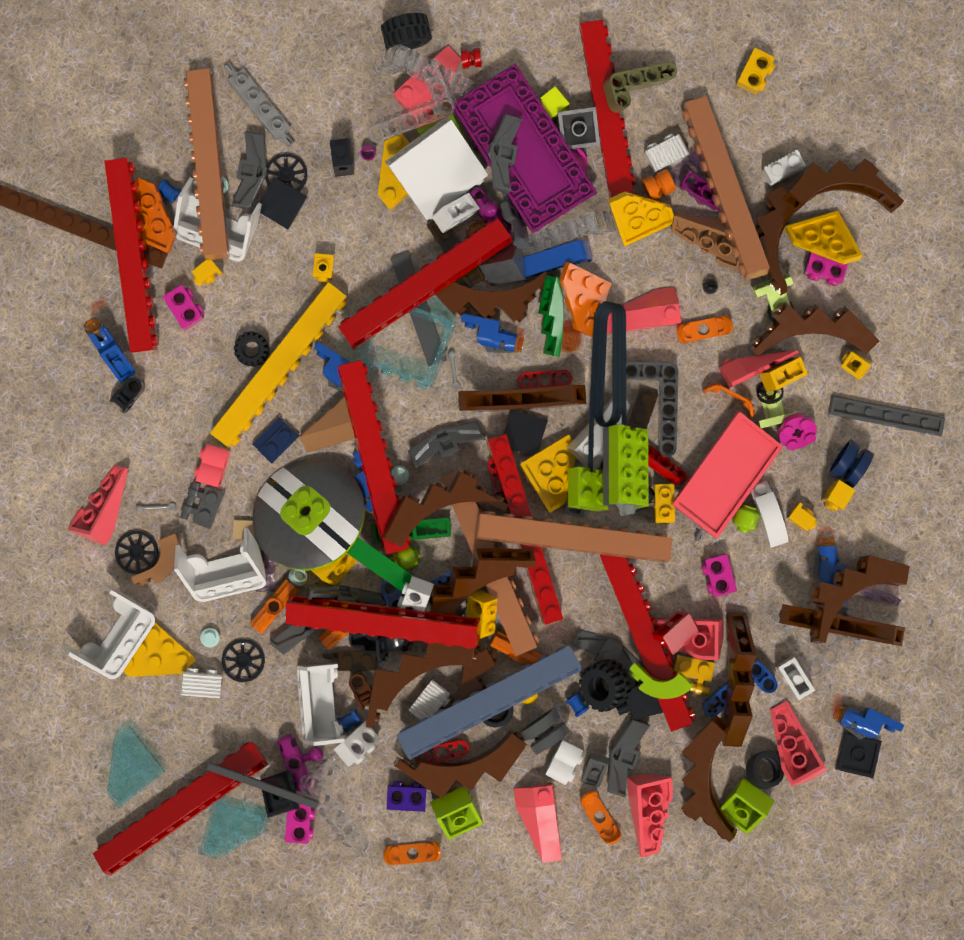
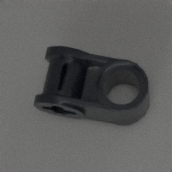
(127, 395)

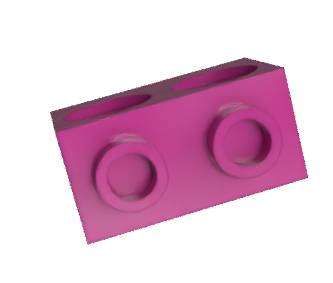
(824, 273)
(181, 309)
(725, 574)
(294, 821)

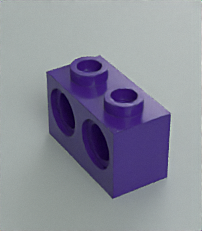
(406, 802)

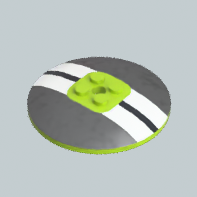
(326, 531)

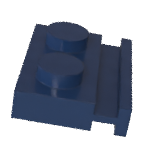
(275, 440)

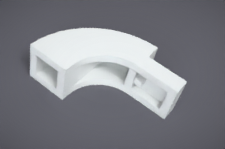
(770, 514)

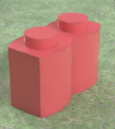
(212, 465)

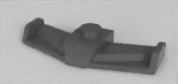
(503, 153)
(251, 171)
(511, 215)
(445, 442)
(345, 593)
(292, 636)
(606, 648)
(625, 756)

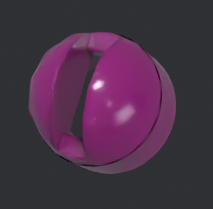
(368, 157)

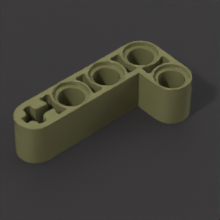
(641, 81)

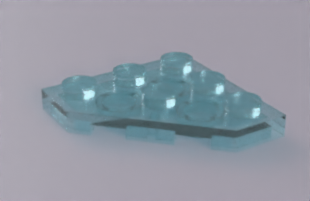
(130, 767)
(231, 827)

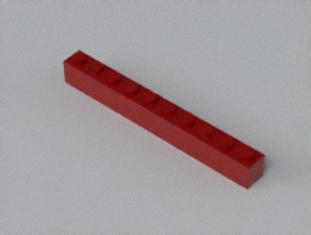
(610, 124)
(130, 254)
(425, 283)
(370, 447)
(515, 497)
(383, 621)
(641, 626)
(177, 810)

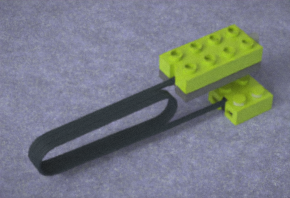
(625, 450)

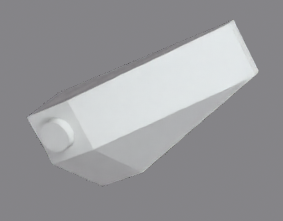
(580, 444)

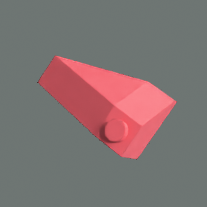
(416, 92)
(651, 310)
(742, 369)
(101, 514)
(708, 640)
(796, 752)
(649, 803)
(538, 814)

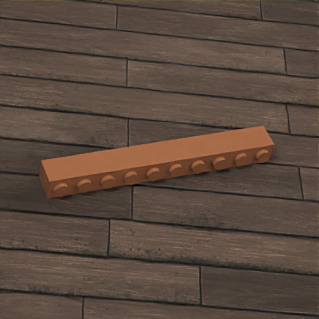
(207, 163)
(725, 188)
(574, 538)
(508, 605)

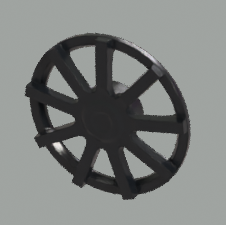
(286, 173)
(136, 552)
(243, 660)

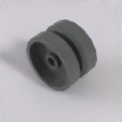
(547, 734)

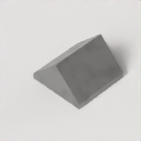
(579, 127)
(504, 266)

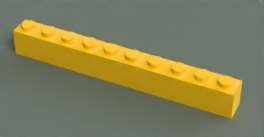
(278, 366)

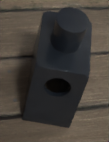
(341, 157)
(640, 704)

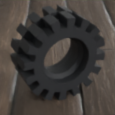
(251, 337)

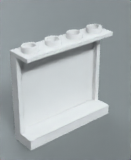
(437, 168)

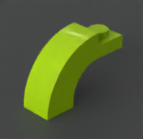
(658, 688)

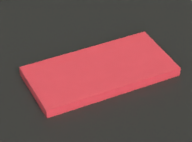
(727, 475)

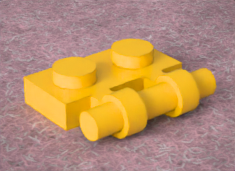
(697, 669)

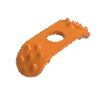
(717, 326)
(747, 404)
(607, 829)
(398, 853)

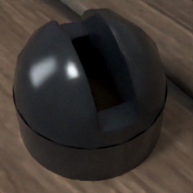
(709, 290)

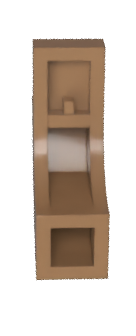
(165, 564)

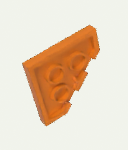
(157, 225)
(583, 296)

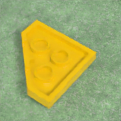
(390, 188)
(638, 216)
(826, 237)
(549, 473)
(159, 656)

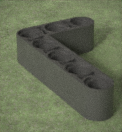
(663, 399)

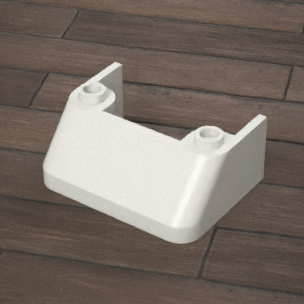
(187, 222)
(222, 576)
(121, 642)
(317, 704)

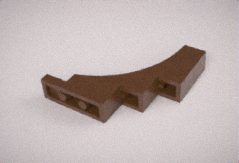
(487, 566)
(740, 679)
(390, 683)
(441, 776)

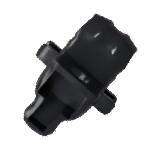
(379, 644)

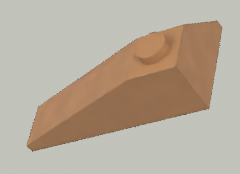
(708, 235)
(330, 429)

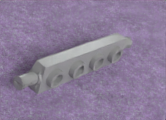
(259, 104)

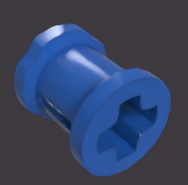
(169, 191)
(577, 704)
(349, 720)

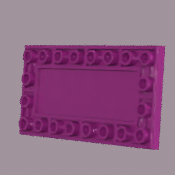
(545, 172)

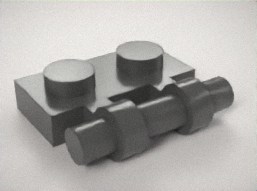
(208, 506)

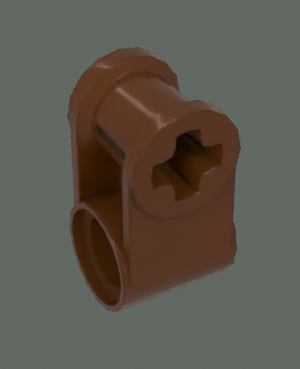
(361, 692)

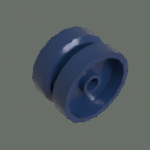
(851, 463)

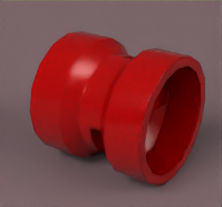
(466, 58)

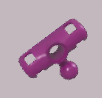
(696, 190)
(488, 208)
(289, 752)

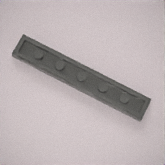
(425, 330)
(886, 416)
(263, 785)

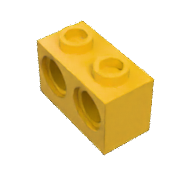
(753, 70)
(783, 374)
(837, 496)
(663, 510)
(485, 607)

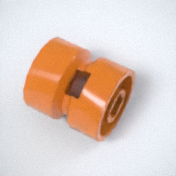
(658, 185)

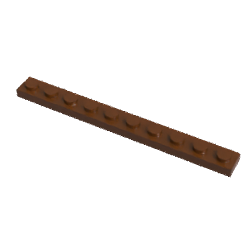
(70, 222)

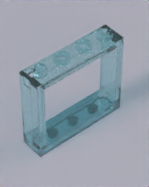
(403, 375)

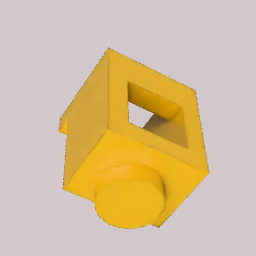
(323, 259)
(206, 273)
(857, 372)
(802, 517)

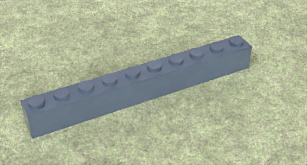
(489, 702)

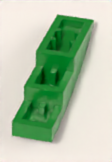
(552, 308)
(424, 530)
(380, 564)

